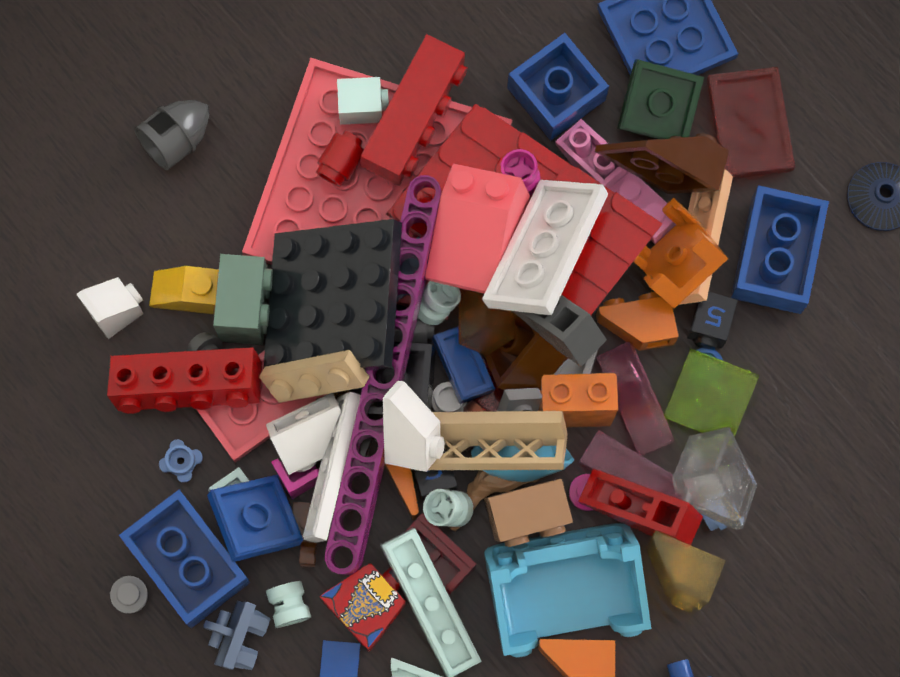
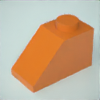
(580, 657)

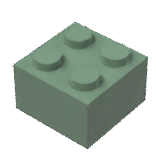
(242, 299)

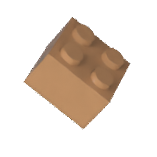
(528, 511)

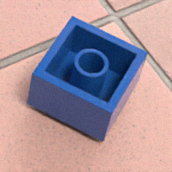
(557, 86)

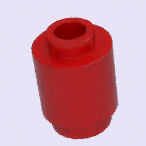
(340, 158)

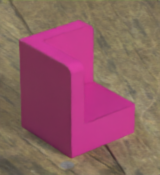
(297, 482)

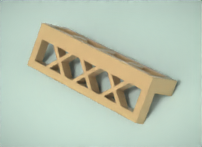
(497, 430)

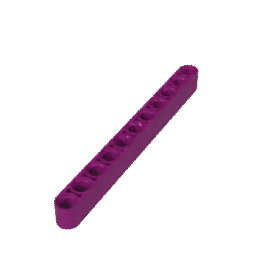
(373, 392)

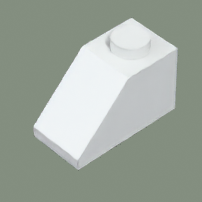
(112, 305)
(410, 430)
(305, 433)

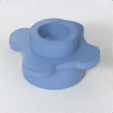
(176, 451)

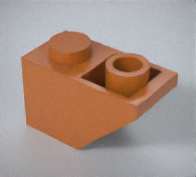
(643, 322)

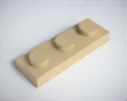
(314, 376)

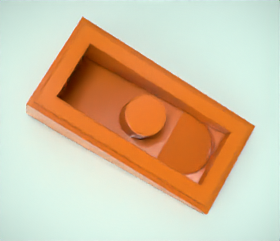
(404, 484)

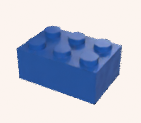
(779, 249)
(184, 559)

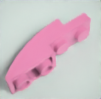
(579, 147)

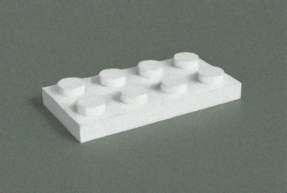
(545, 247)

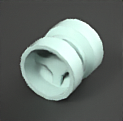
(438, 302)
(448, 508)
(288, 604)

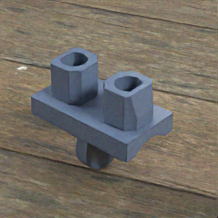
(232, 651)

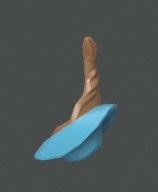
(493, 481)

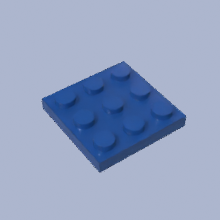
(668, 33)

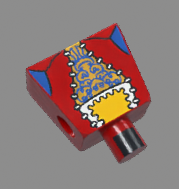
(366, 603)

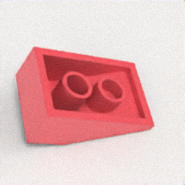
(474, 226)

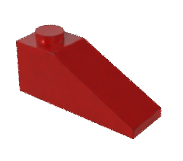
(640, 507)

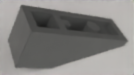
(567, 330)

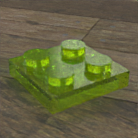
(710, 394)

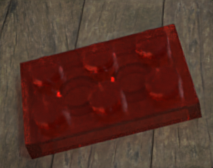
(751, 121)

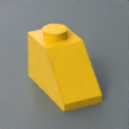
(185, 289)

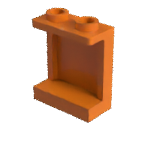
(583, 398)

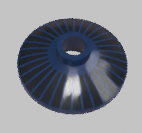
(865, 198)

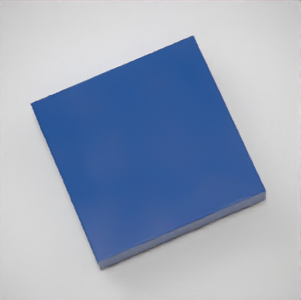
(255, 518)

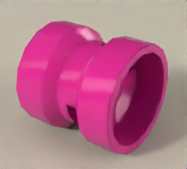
(522, 164)

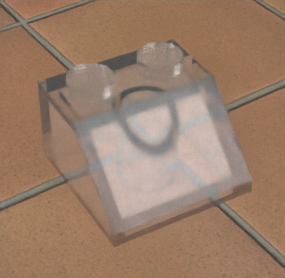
(716, 477)

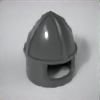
(173, 131)

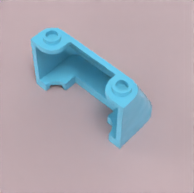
(567, 586)

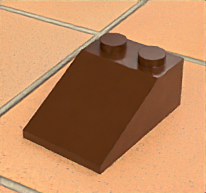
(672, 163)

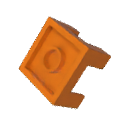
(681, 257)

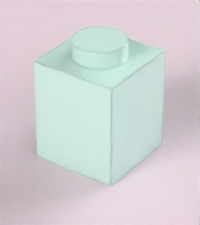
(361, 100)

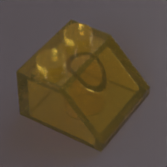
(684, 571)

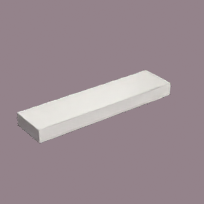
(331, 471)

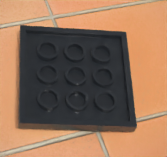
(335, 293)

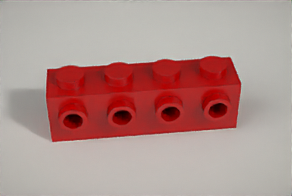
(413, 110)
(185, 380)

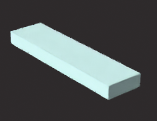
(430, 603)

